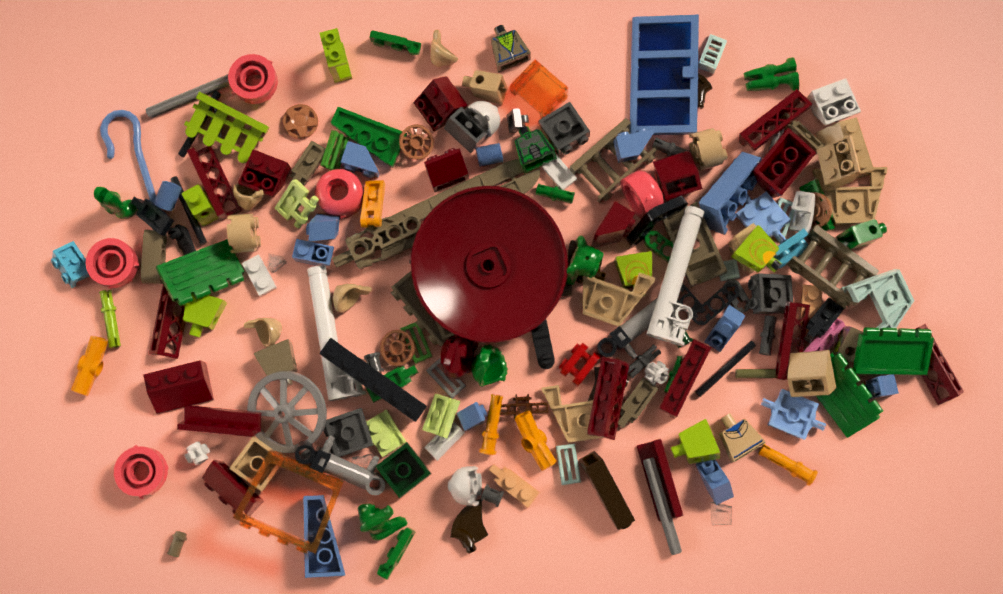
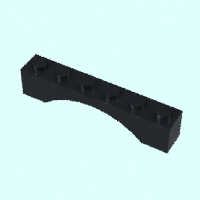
(373, 379)

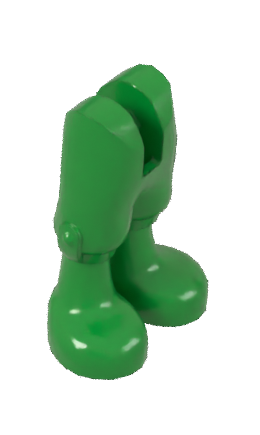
(764, 77)
(113, 204)

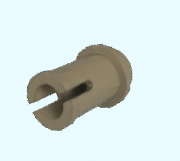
(177, 543)

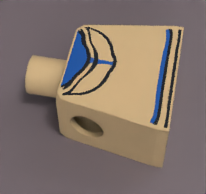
(739, 438)

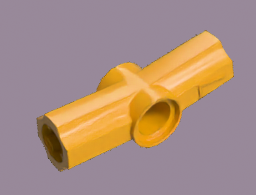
(90, 365)
(534, 440)

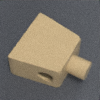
(487, 86)

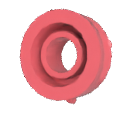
(246, 67)
(641, 192)
(347, 206)
(99, 256)
(125, 471)

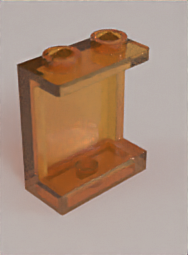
(539, 88)

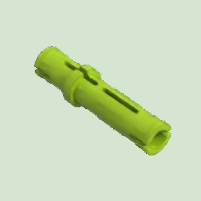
(108, 310)

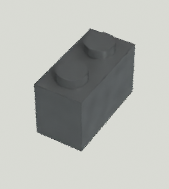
(466, 130)

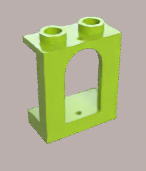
(335, 55)

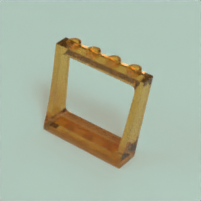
(300, 469)

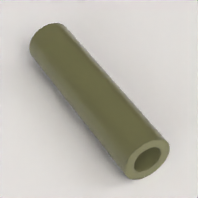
(754, 373)

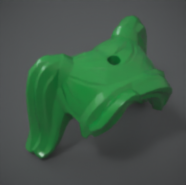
(578, 263)
(377, 523)

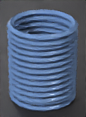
(489, 154)
(167, 195)

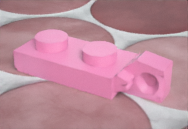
(828, 340)

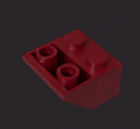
(439, 102)
(446, 169)
(264, 173)
(677, 175)

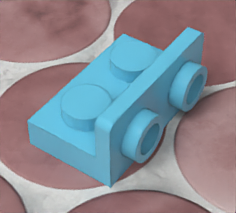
(791, 247)
(70, 263)

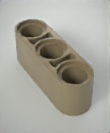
(152, 255)

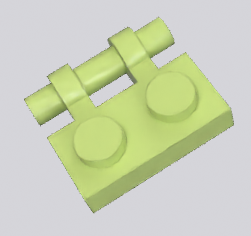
(291, 201)

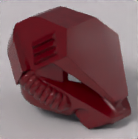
(457, 356)

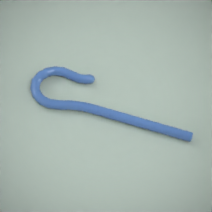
(137, 145)

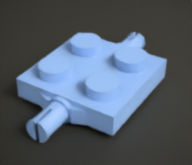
(766, 214)
(793, 414)

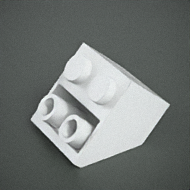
(833, 102)

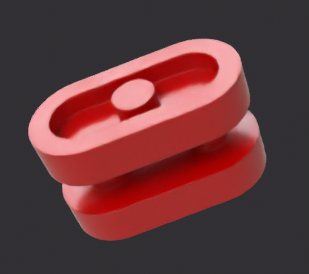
(579, 352)

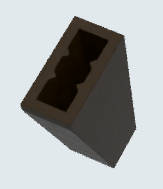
(607, 490)

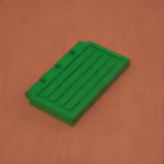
(200, 271)
(893, 351)
(849, 402)

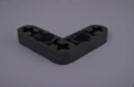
(653, 216)
(698, 306)

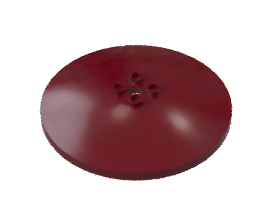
(495, 227)

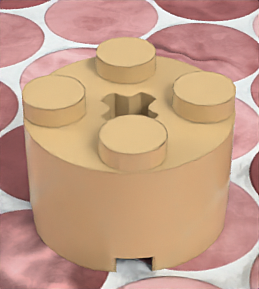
(707, 148)
(243, 233)

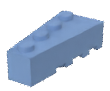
(729, 192)
(327, 559)

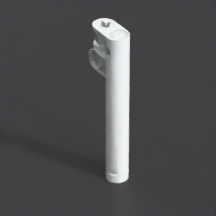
(665, 318)
(338, 383)

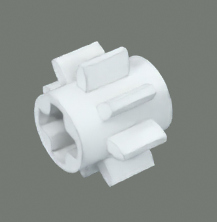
(656, 373)
(197, 453)

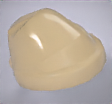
(440, 55)
(247, 197)
(347, 295)
(267, 329)

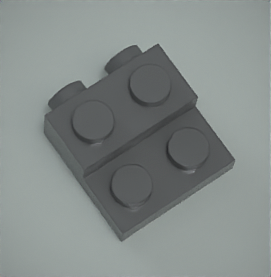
(565, 129)
(770, 293)
(349, 431)

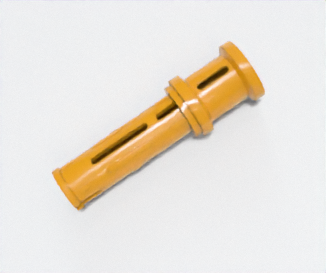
(490, 434)
(795, 468)

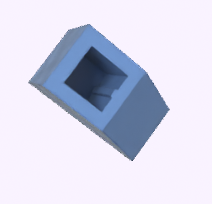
(630, 146)
(358, 159)
(323, 227)
(312, 253)
(724, 328)
(882, 386)
(472, 416)
(715, 481)

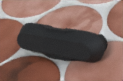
(183, 238)
(543, 346)

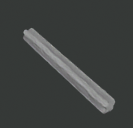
(187, 96)
(662, 506)

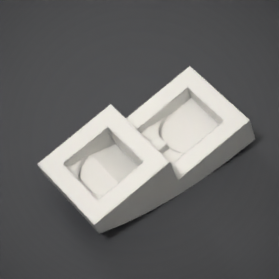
(804, 211)

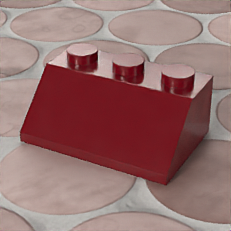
(782, 163)
(615, 226)
(179, 386)
(229, 487)

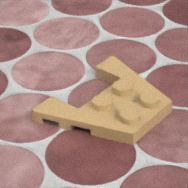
(854, 204)
(612, 302)
(571, 417)

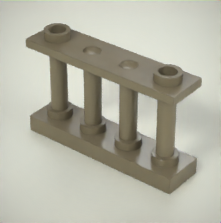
(594, 154)
(842, 253)

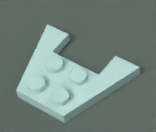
(888, 294)

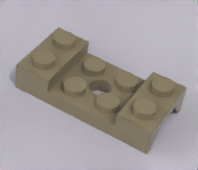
(705, 260)

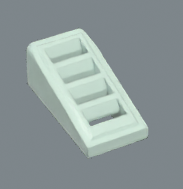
(708, 66)

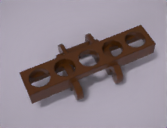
(527, 398)

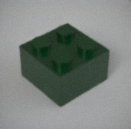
(403, 470)

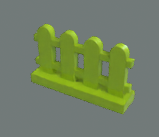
(217, 123)

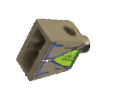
(508, 49)
(847, 338)

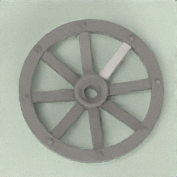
(288, 409)

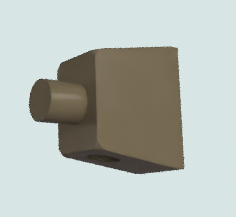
(278, 358)

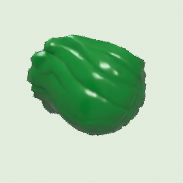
(489, 366)

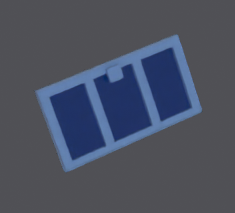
(664, 74)

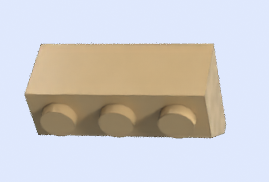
(843, 129)

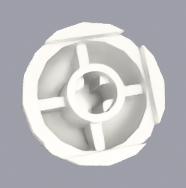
(486, 115)
(466, 485)

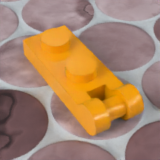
(372, 203)

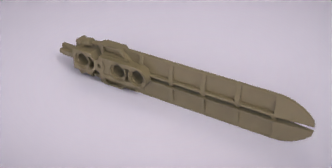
(415, 214)

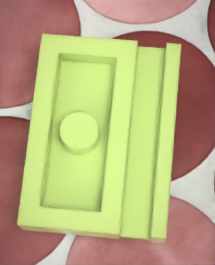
(441, 415)
(385, 433)

